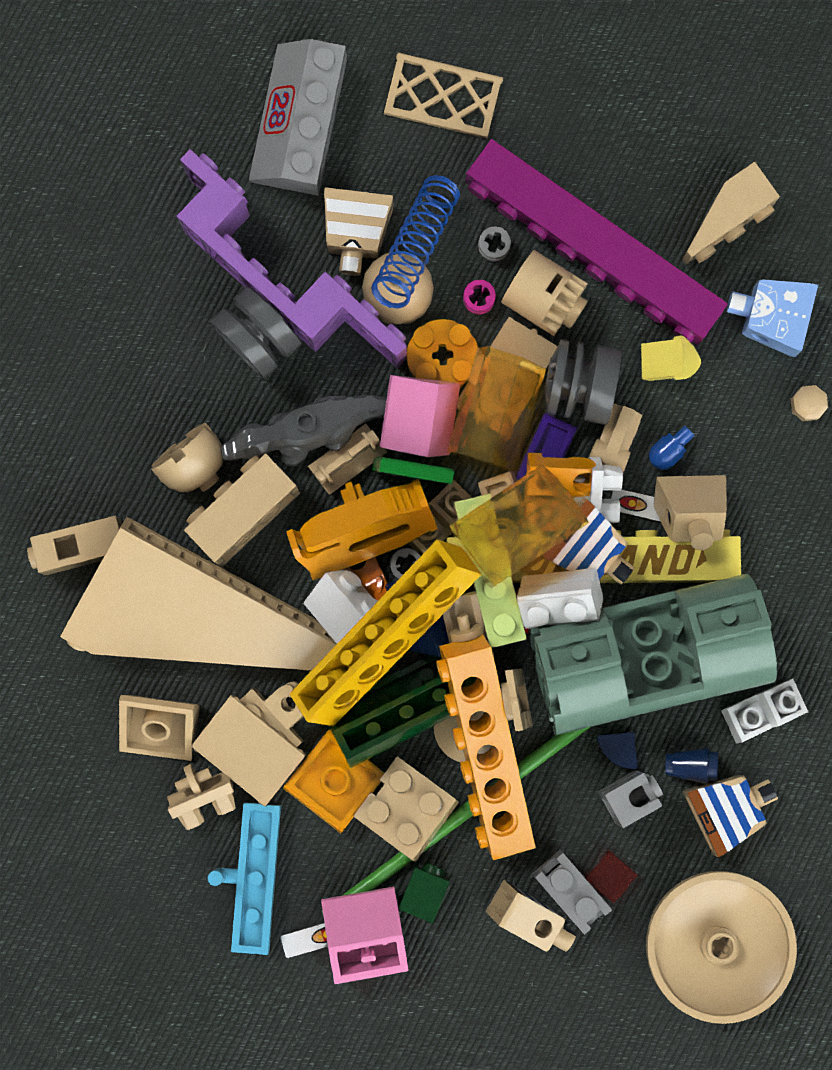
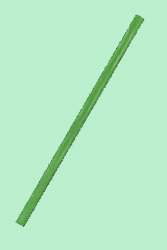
(464, 812)

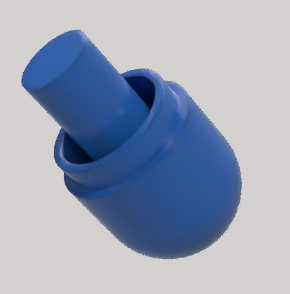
(669, 449)

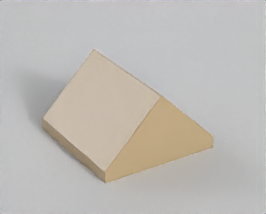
(157, 727)

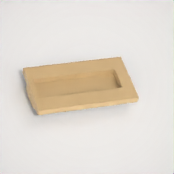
(516, 699)

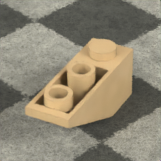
(740, 200)

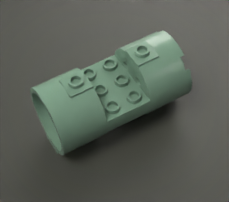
(655, 654)

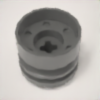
(583, 381)

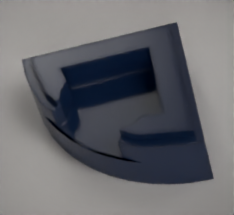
(619, 748)

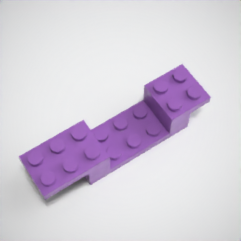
(321, 310)

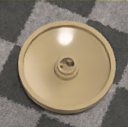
(721, 947)

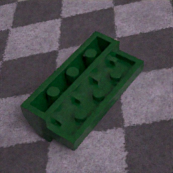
(394, 711)

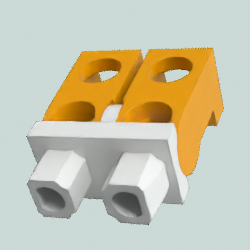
(584, 479)

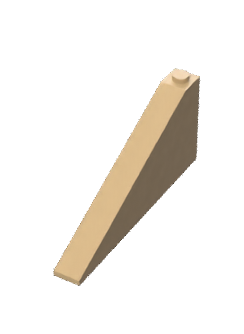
(177, 606)

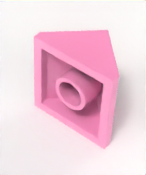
(419, 415)

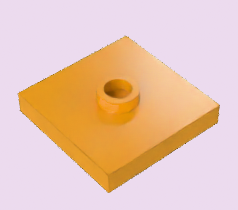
(329, 784)

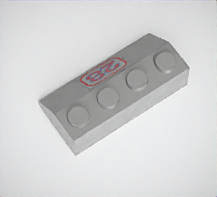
(299, 115)

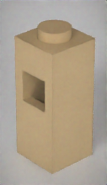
(73, 546)

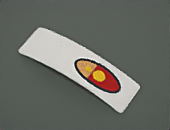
(636, 504)
(304, 940)

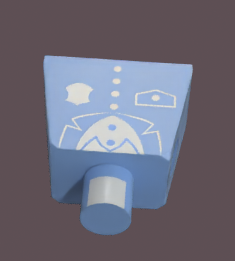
(776, 313)

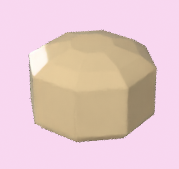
(809, 403)

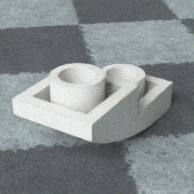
(764, 711)

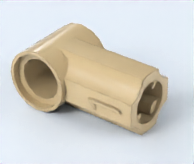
(617, 437)

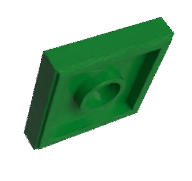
(413, 470)

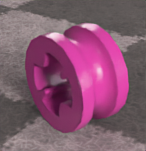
(489, 300)

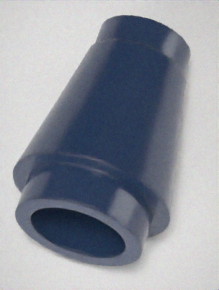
(693, 765)

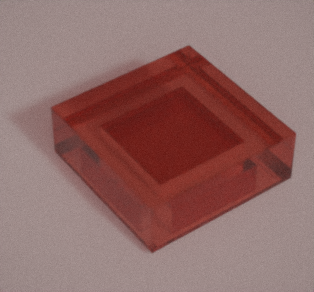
(611, 876)

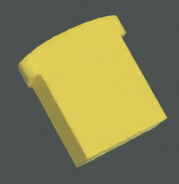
(669, 359)

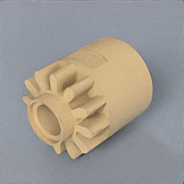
(546, 294)

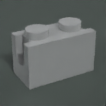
(631, 797)
(571, 891)

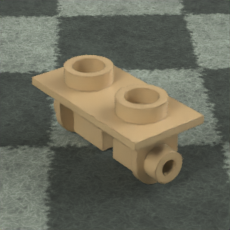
(339, 467)

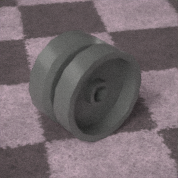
(254, 333)

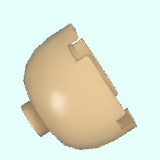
(419, 300)
(191, 461)

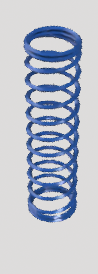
(440, 205)

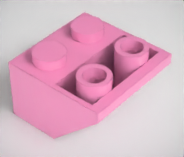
(364, 935)

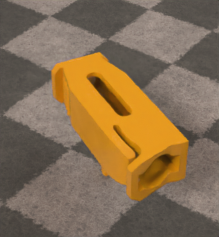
(362, 527)

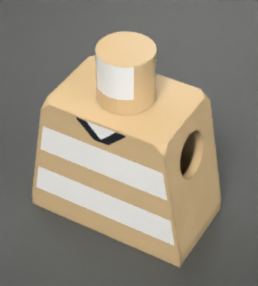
(355, 226)

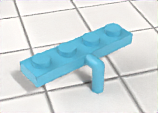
(253, 878)

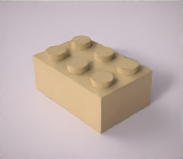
(241, 509)

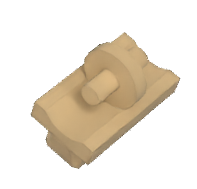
(464, 619)
(197, 791)

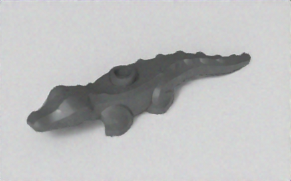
(294, 433)

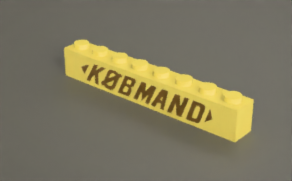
(660, 560)

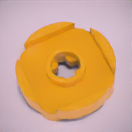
(438, 334)

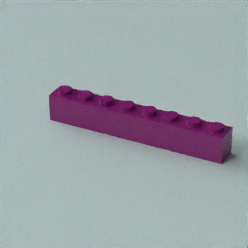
(594, 242)

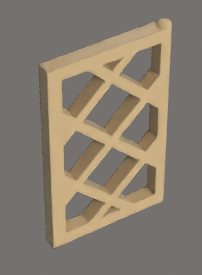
(455, 122)

